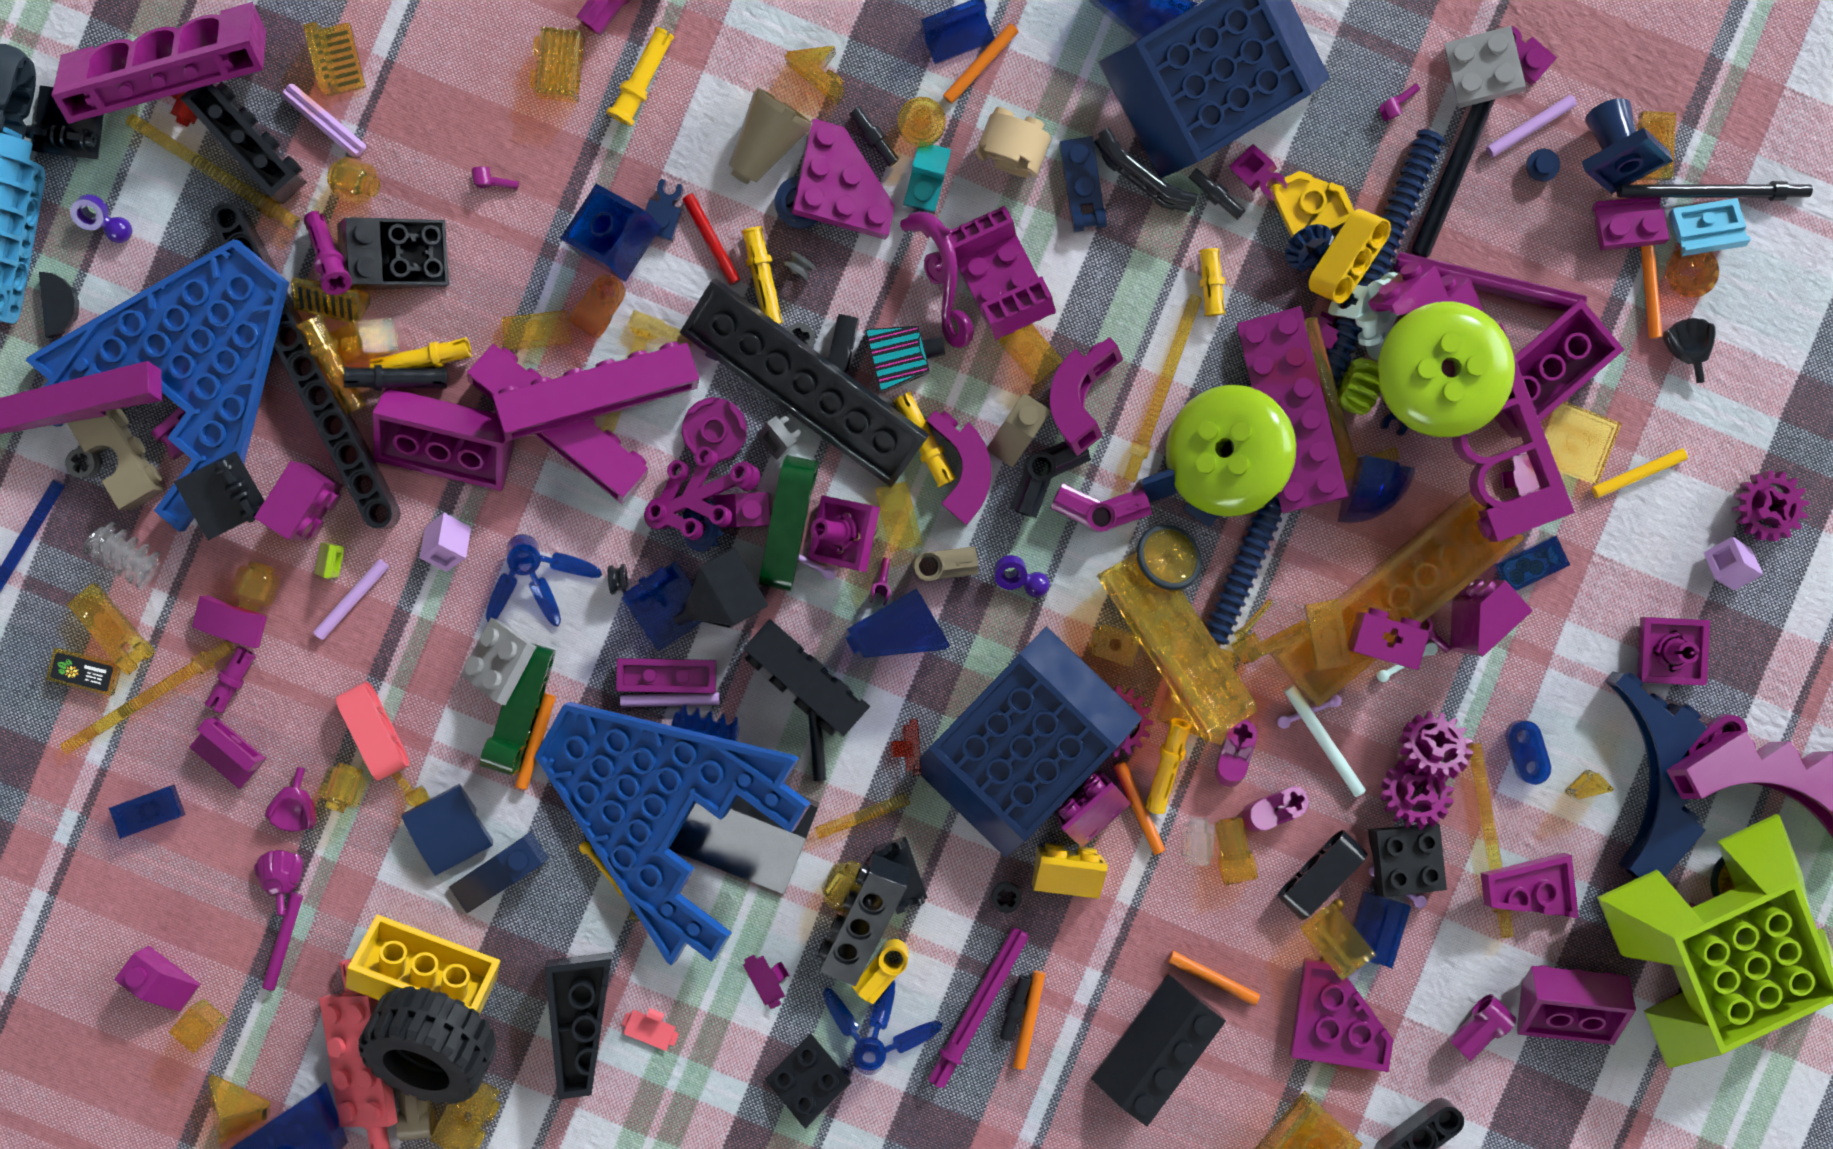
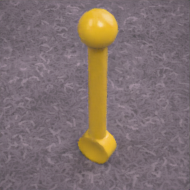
(585, 848)

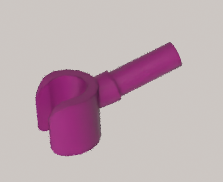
(1391, 108)
(483, 179)
(881, 585)
(1435, 638)

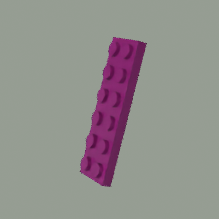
(1285, 370)

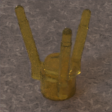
(1251, 648)

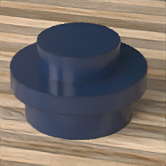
(1542, 165)

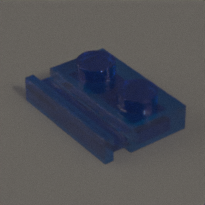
(1381, 925)

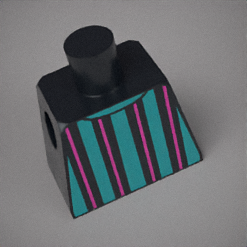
(901, 354)

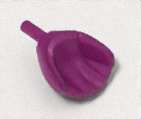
(292, 807)
(279, 875)

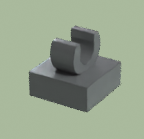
(777, 437)

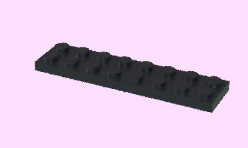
(803, 382)

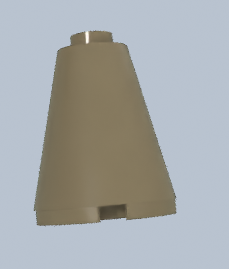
(765, 136)

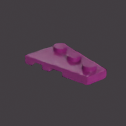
(1533, 886)

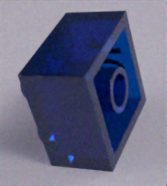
(610, 232)

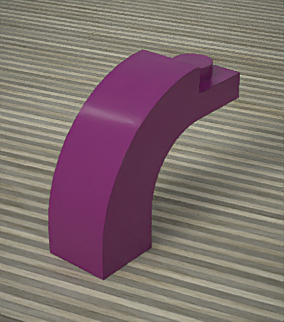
(1070, 390)
(976, 466)

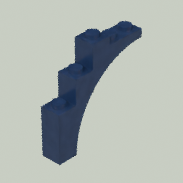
(1667, 733)

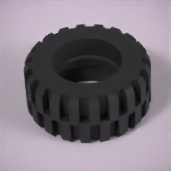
(427, 1045)

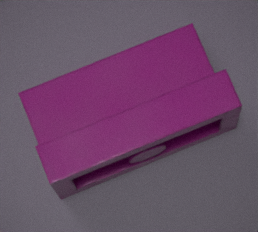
(226, 751)

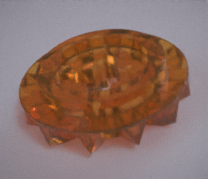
(1701, 283)

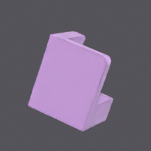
(445, 542)
(1733, 563)

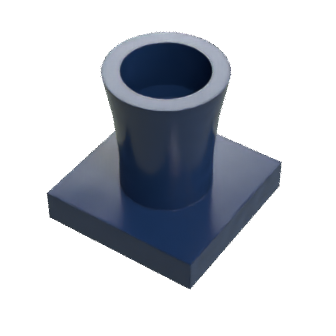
(1624, 152)

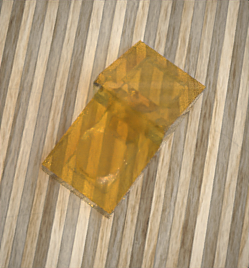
(810, 66)

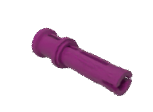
(328, 261)

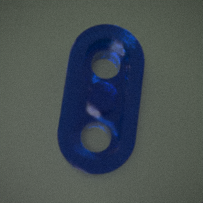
(1528, 750)

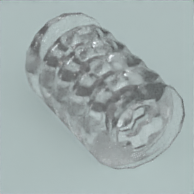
(123, 555)

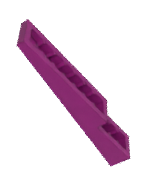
(81, 398)

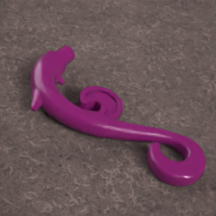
(944, 274)

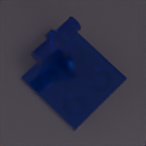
(657, 601)

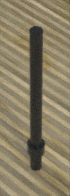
(1773, 191)

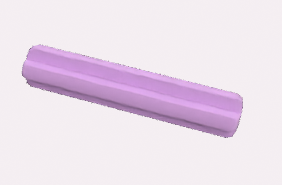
(323, 120)

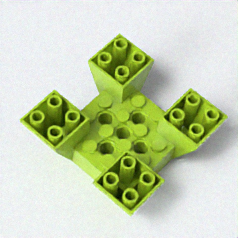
(1740, 958)

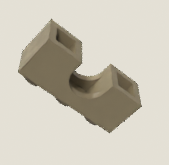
(134, 478)

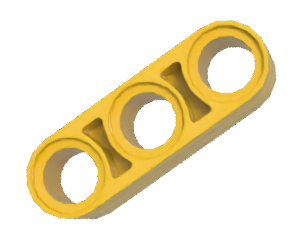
(1349, 256)

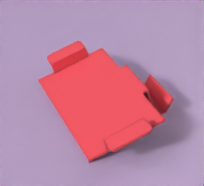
(650, 1028)

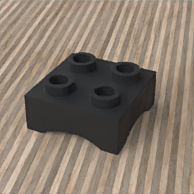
(1407, 860)

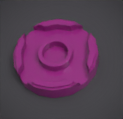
(715, 425)

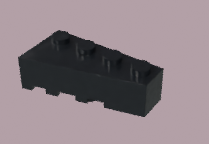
(805, 679)
(576, 1012)

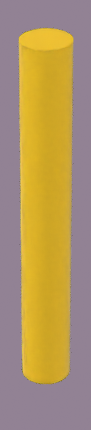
(1639, 473)

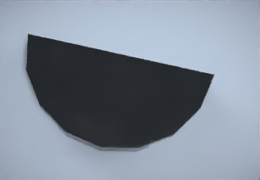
(59, 304)

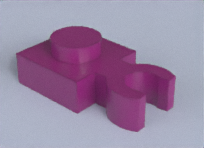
(1533, 57)
(1257, 170)

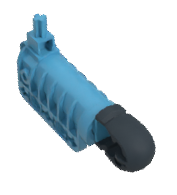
(20, 180)

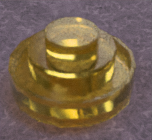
(921, 121)

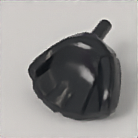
(1691, 343)

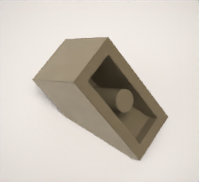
(1018, 430)

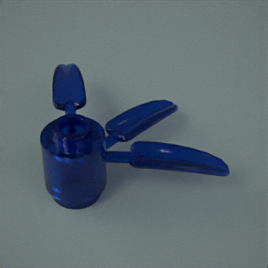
(527, 564)
(878, 1020)

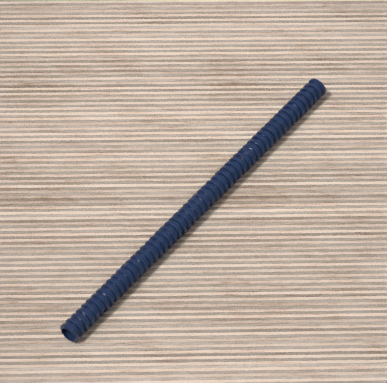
(1266, 518)

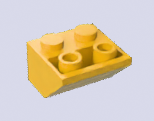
(1069, 871)

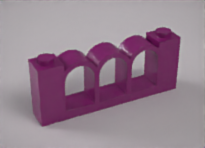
(160, 63)
(1530, 509)

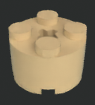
(1014, 143)

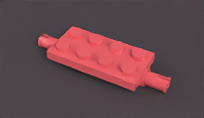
(359, 1094)

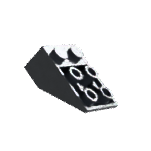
(394, 252)

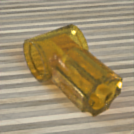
(1236, 860)

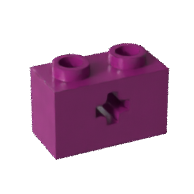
(1407, 644)

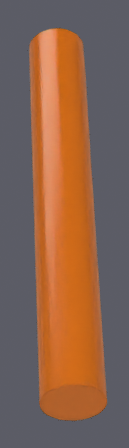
(980, 63)
(1651, 291)
(535, 740)
(1139, 807)
(1214, 978)
(1029, 1020)

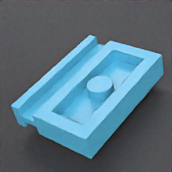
(1709, 227)

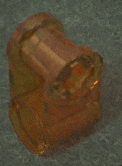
(594, 311)

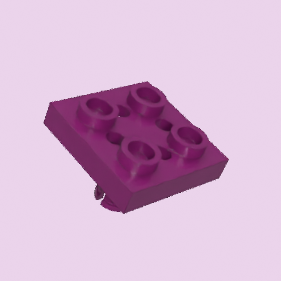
(838, 531)
(1686, 651)

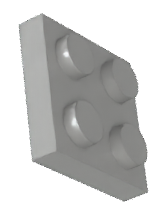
(1485, 67)
(498, 661)

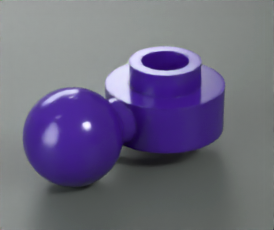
(116, 228)
(1035, 584)

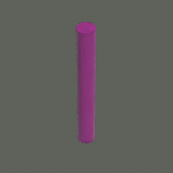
(282, 941)

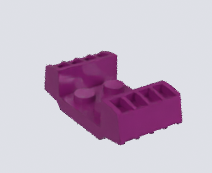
(1000, 273)

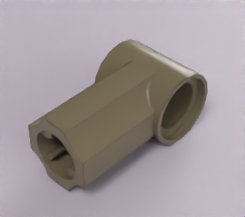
(949, 563)
(415, 1118)

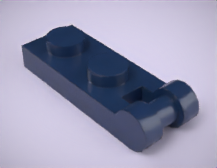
(1082, 183)

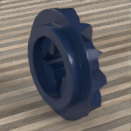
(784, 198)
(1315, 235)
(709, 537)

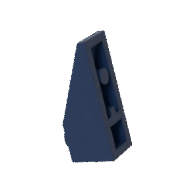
(499, 872)

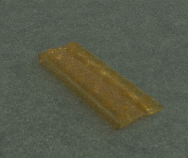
(1180, 649)

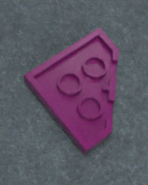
(840, 185)
(1336, 1022)

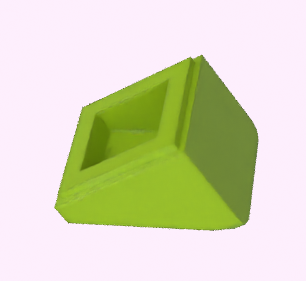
(329, 560)

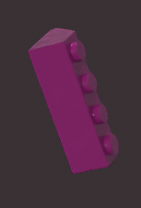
(1562, 361)
(440, 439)

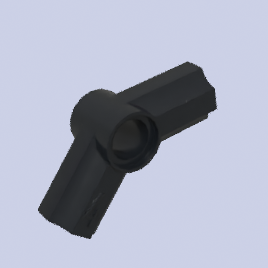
(1033, 488)

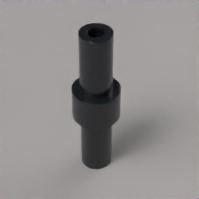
(874, 136)
(1217, 193)
(1015, 1008)

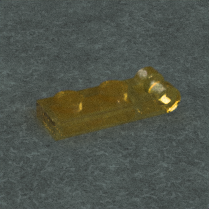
(110, 627)

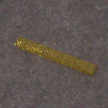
(862, 815)

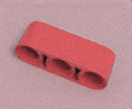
(372, 731)

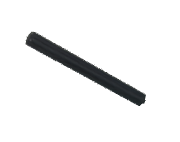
(1451, 178)

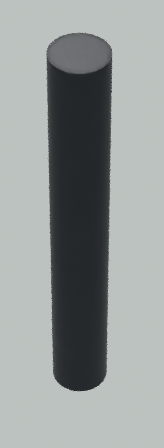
(817, 747)

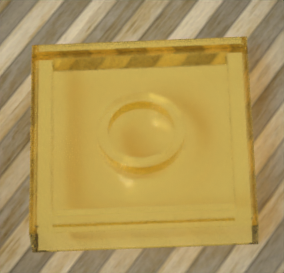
(1581, 441)

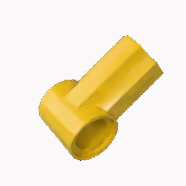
(880, 972)

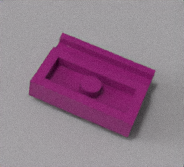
(1630, 223)

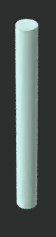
(1324, 740)

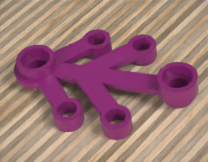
(695, 494)

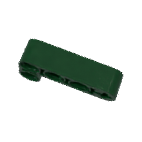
(788, 522)
(516, 719)

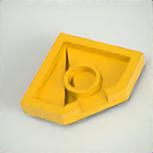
(1311, 202)

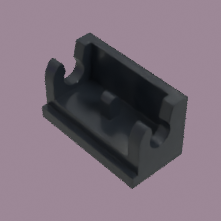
(900, 853)

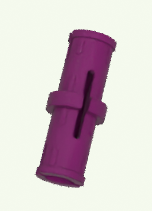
(230, 679)

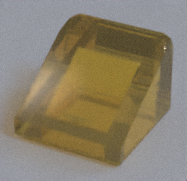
(1588, 785)

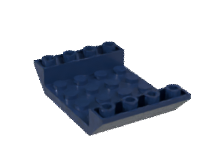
(1212, 77)
(1027, 742)

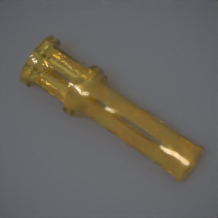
(325, 349)

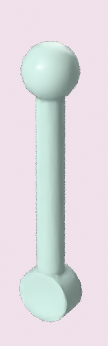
(1383, 675)

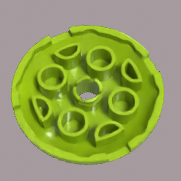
(1413, 375)
(1261, 453)

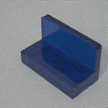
(957, 30)

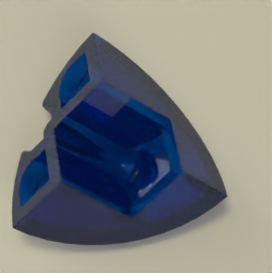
(1375, 489)

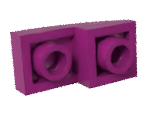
(229, 622)

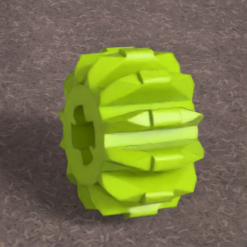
(1359, 387)

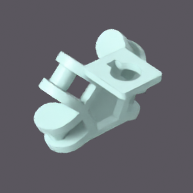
(1374, 324)

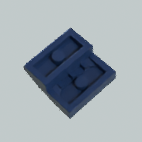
(447, 829)

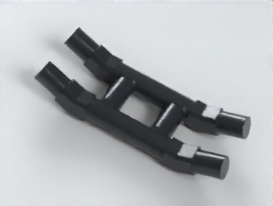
(1162, 192)

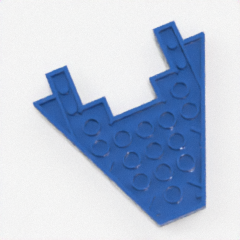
(209, 336)
(632, 792)

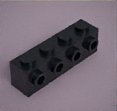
(244, 141)

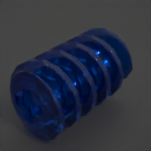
(706, 725)

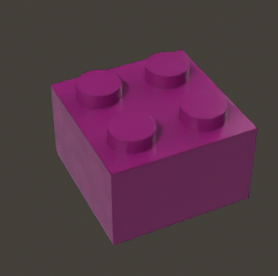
(299, 502)

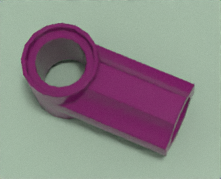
(1488, 1021)

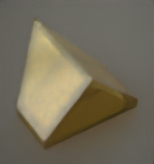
(234, 1108)

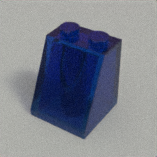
(897, 629)

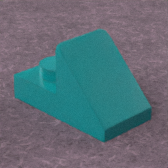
(927, 178)

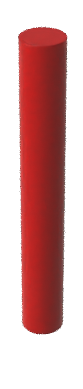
(711, 239)

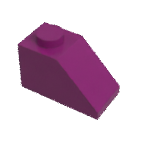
(746, 508)
(157, 980)

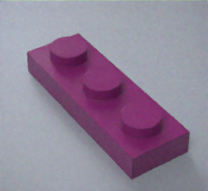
(666, 675)

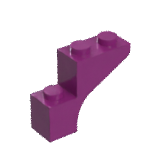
(1422, 285)

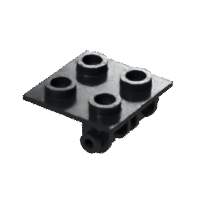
(55, 136)
(221, 495)
(808, 1081)

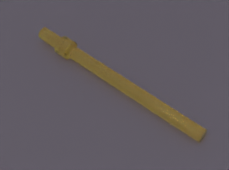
(265, 204)
(1140, 449)
(199, 664)
(1489, 829)

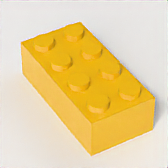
(403, 956)

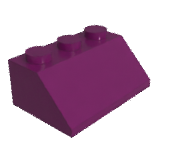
(1485, 615)
(1575, 1005)

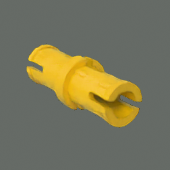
(1212, 282)

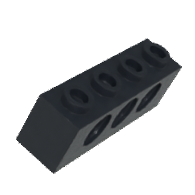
(855, 939)

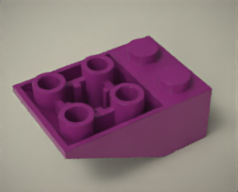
(1091, 808)

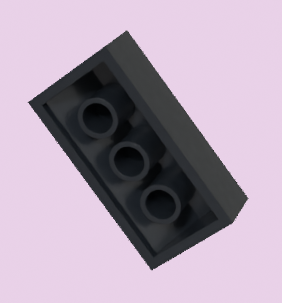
(1158, 1049)

